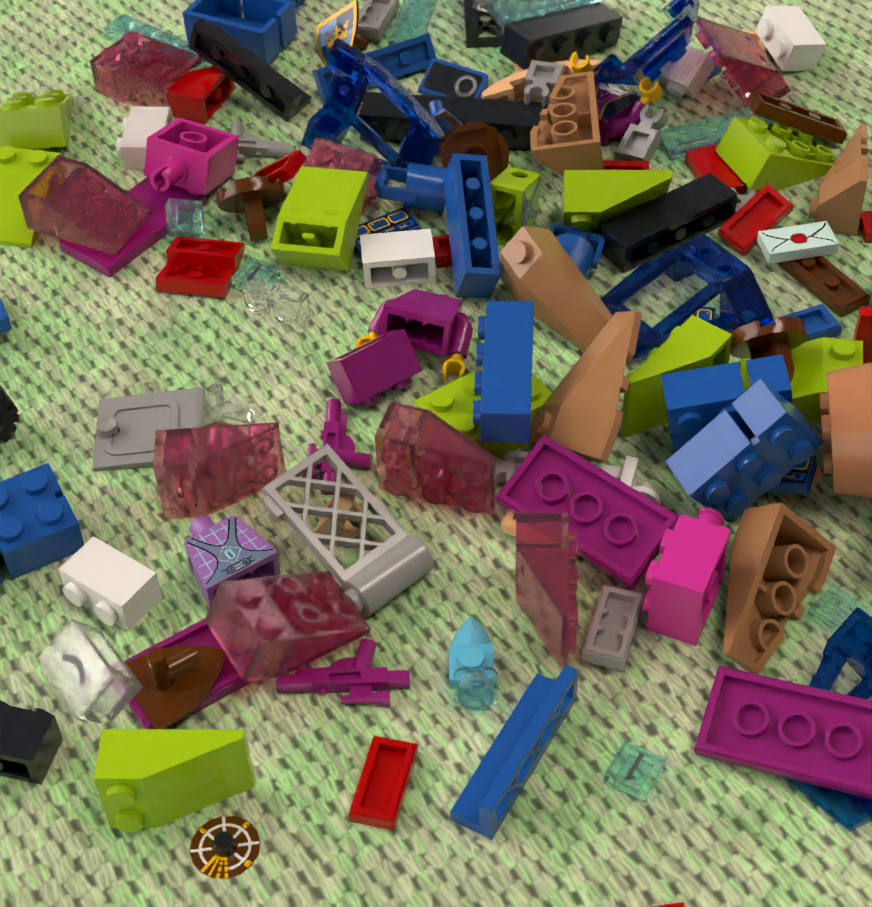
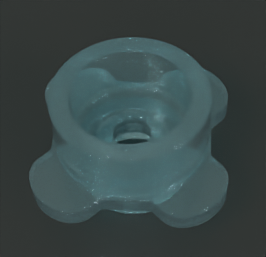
(475, 698)

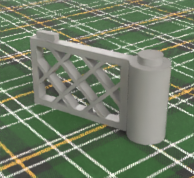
(377, 575)

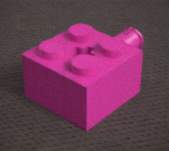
(190, 157)
(687, 576)

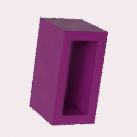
(374, 368)

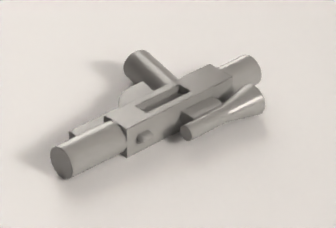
(252, 146)

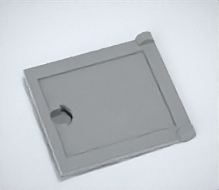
(138, 420)

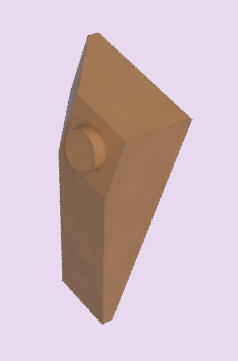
(569, 126)
(844, 187)
(542, 272)
(585, 403)
(770, 574)

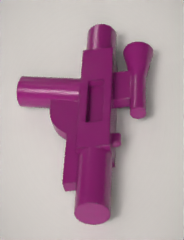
(335, 436)
(348, 675)

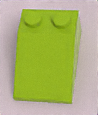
(17, 171)
(600, 195)
(810, 370)
(168, 773)

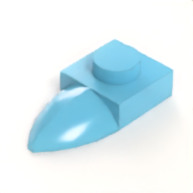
(470, 649)

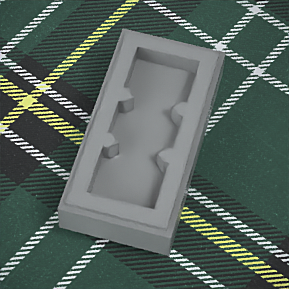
(376, 17)
(613, 627)

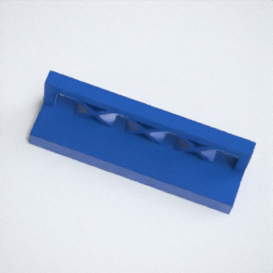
(516, 748)

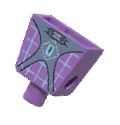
(227, 553)

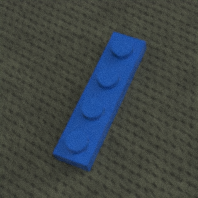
(396, 58)

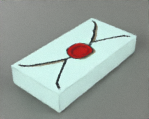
(797, 242)

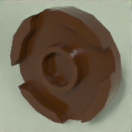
(477, 139)
(251, 197)
(758, 342)

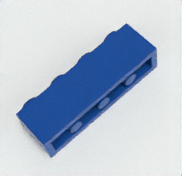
(471, 226)
(506, 373)

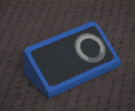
(452, 80)

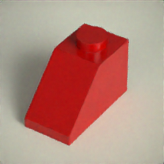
(199, 94)

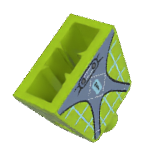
(515, 194)

